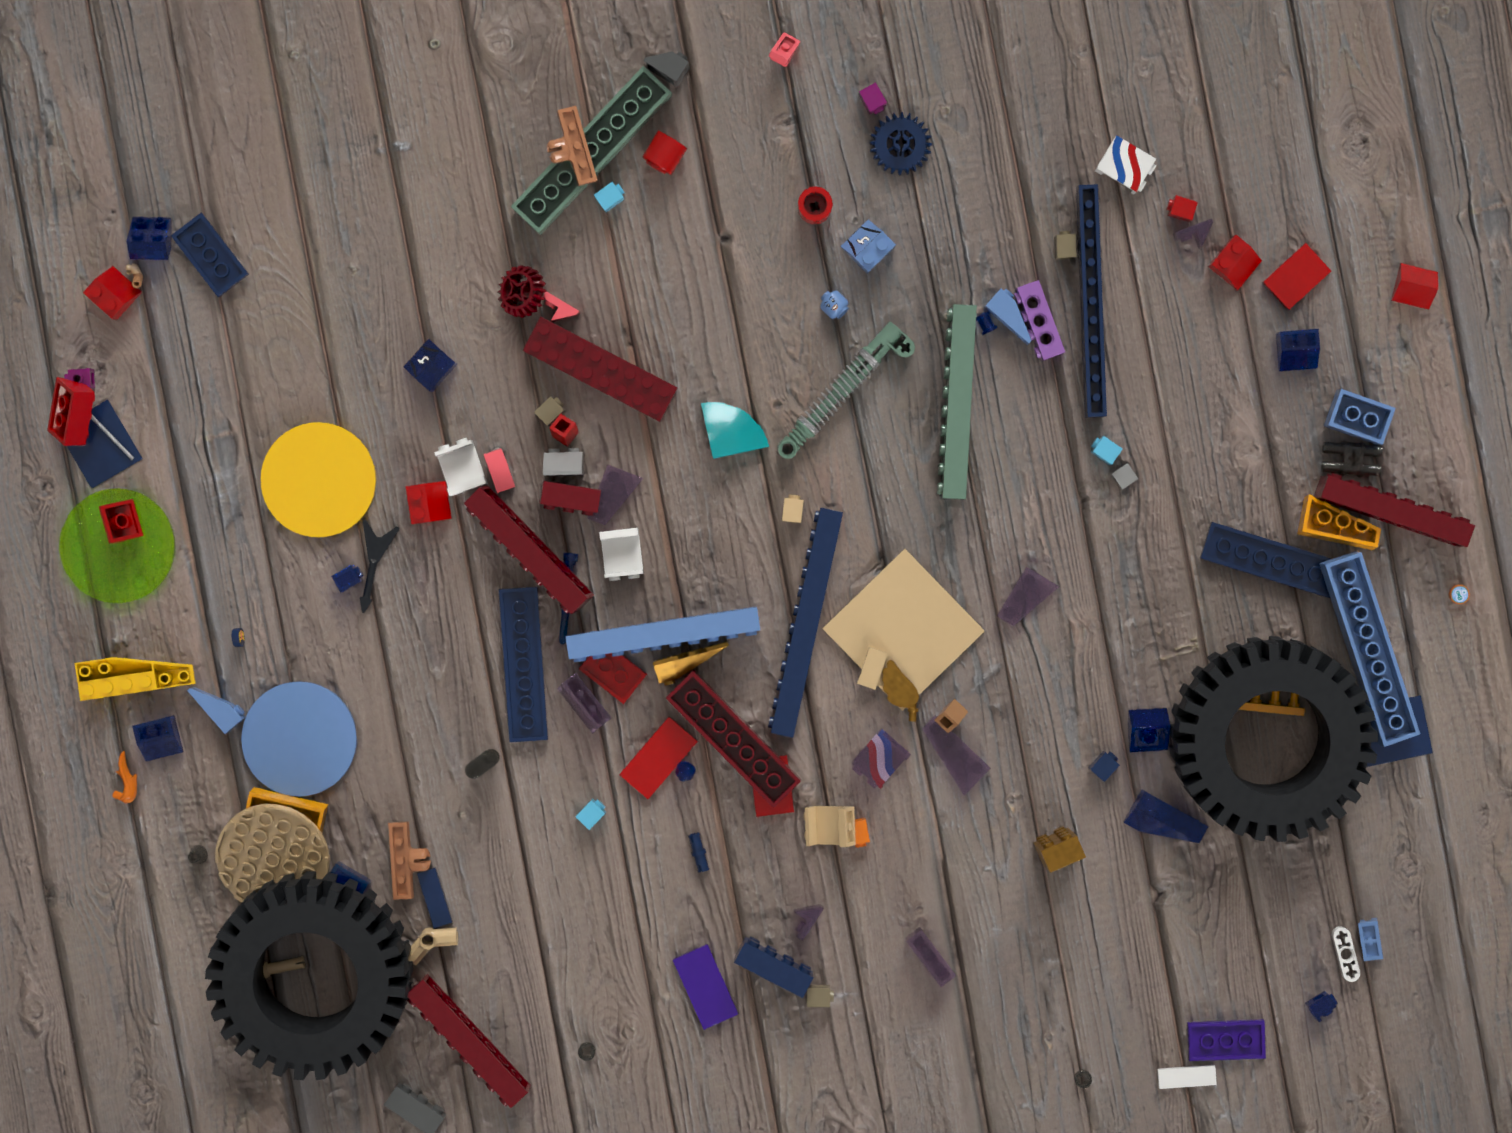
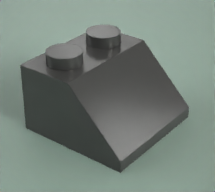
(668, 66)

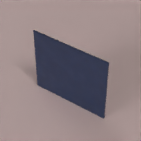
(101, 456)
(1408, 748)

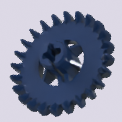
(901, 125)

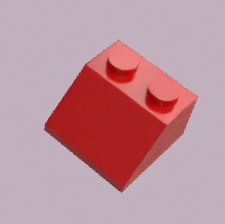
(1235, 262)
(112, 292)
(428, 502)

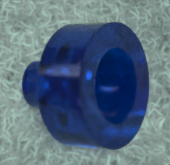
(685, 771)

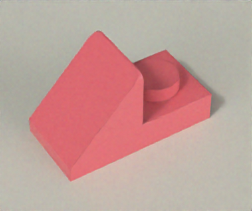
(784, 49)
(564, 310)

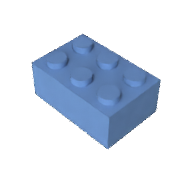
(1359, 417)

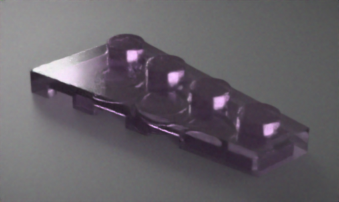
(958, 758)

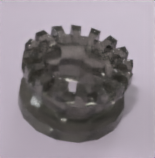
(585, 1045)
(1086, 1083)

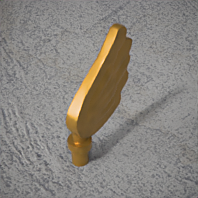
(900, 689)

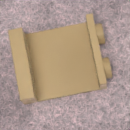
(830, 825)

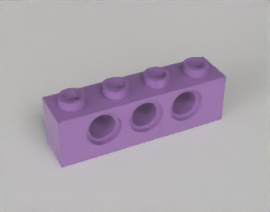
(1035, 291)

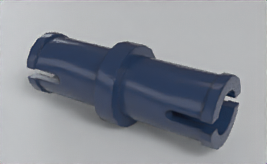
(698, 852)

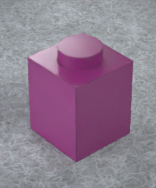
(873, 99)

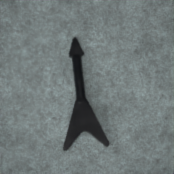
(376, 548)

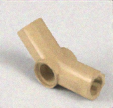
(440, 937)

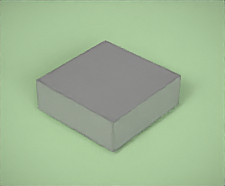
(1124, 476)

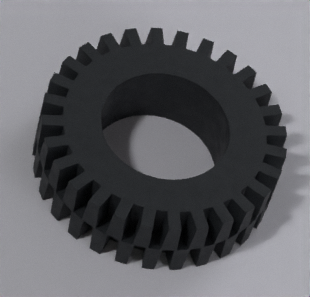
(1320, 786)
(269, 1026)

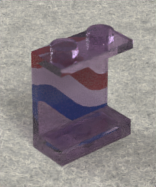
(880, 758)

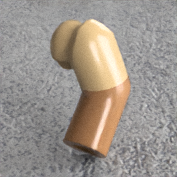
(137, 274)

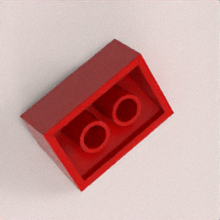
(71, 412)

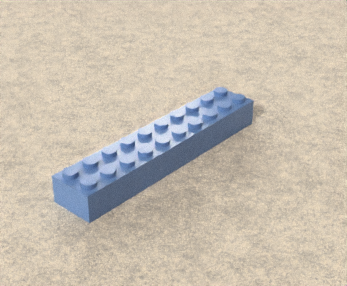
(661, 633)
(1369, 647)

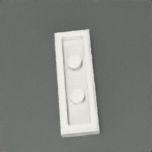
(1186, 1076)

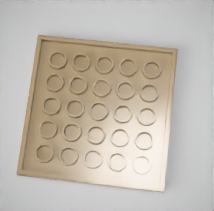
(907, 618)

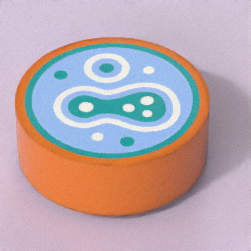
(1459, 594)

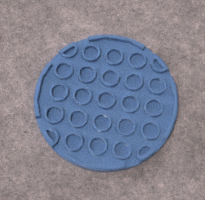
(299, 738)

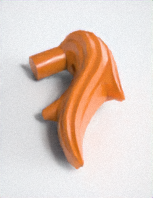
(129, 781)

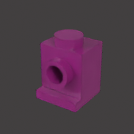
(87, 376)

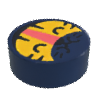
(238, 637)

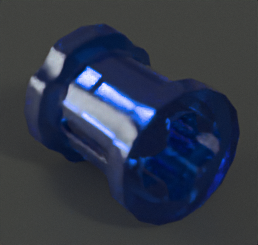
(986, 323)

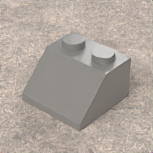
(563, 463)

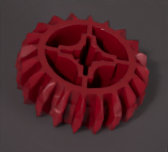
(515, 291)

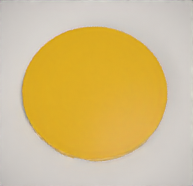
(318, 479)

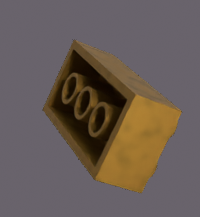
(1059, 849)

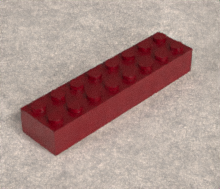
(600, 369)
(1394, 511)
(528, 549)
(733, 739)
(468, 1041)

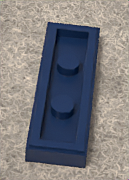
(434, 897)

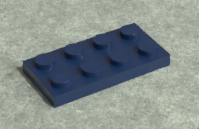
(210, 254)

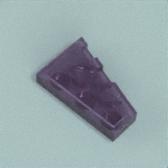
(615, 489)
(1025, 596)

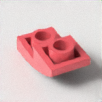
(499, 470)

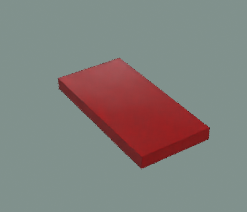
(658, 757)

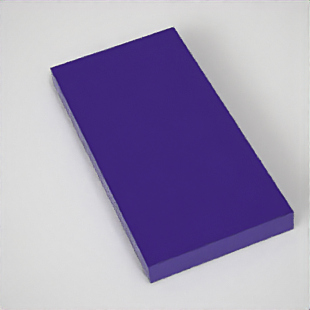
(705, 986)
(1226, 1040)

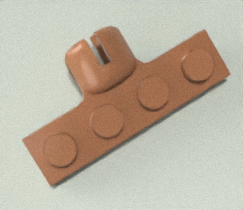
(573, 146)
(404, 860)

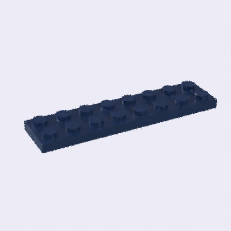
(1265, 558)
(523, 664)

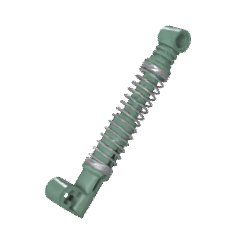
(845, 385)

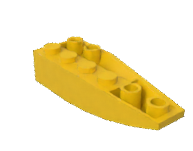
(127, 676)

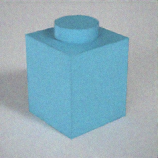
(609, 196)
(1105, 450)
(591, 813)

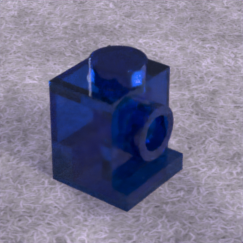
(1321, 1005)

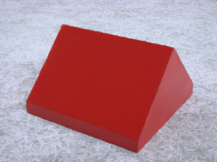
(1415, 286)
(120, 521)

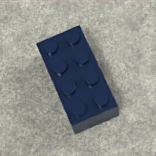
(773, 966)

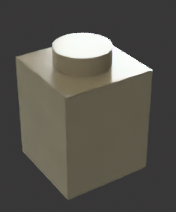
(1065, 245)
(550, 410)
(819, 996)

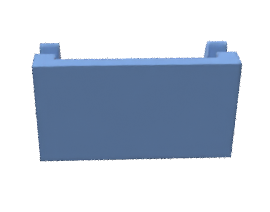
(1370, 939)

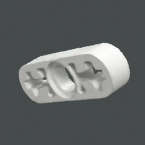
(1347, 939)

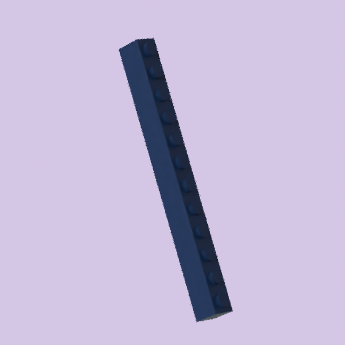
(1091, 301)
(806, 622)

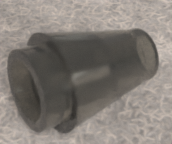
(201, 853)

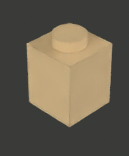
(792, 509)

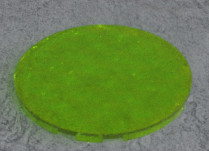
(118, 570)

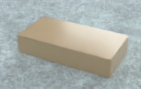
(872, 668)

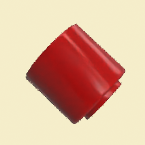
(664, 153)
(810, 196)

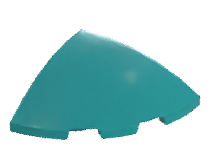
(731, 430)

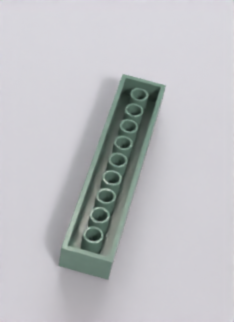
(605, 139)
(958, 402)

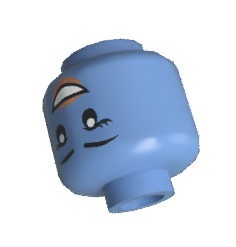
(834, 304)

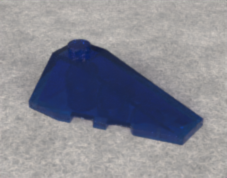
(1159, 818)

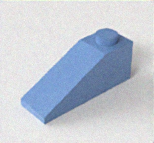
(1007, 312)
(222, 712)

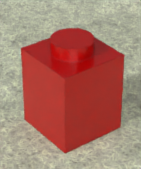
(1181, 208)
(564, 430)

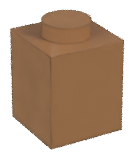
(951, 715)

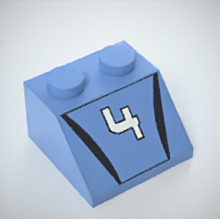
(868, 246)

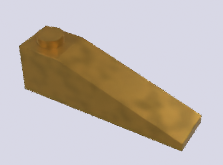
(675, 666)

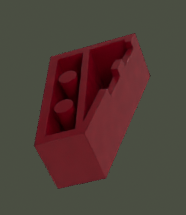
(569, 498)

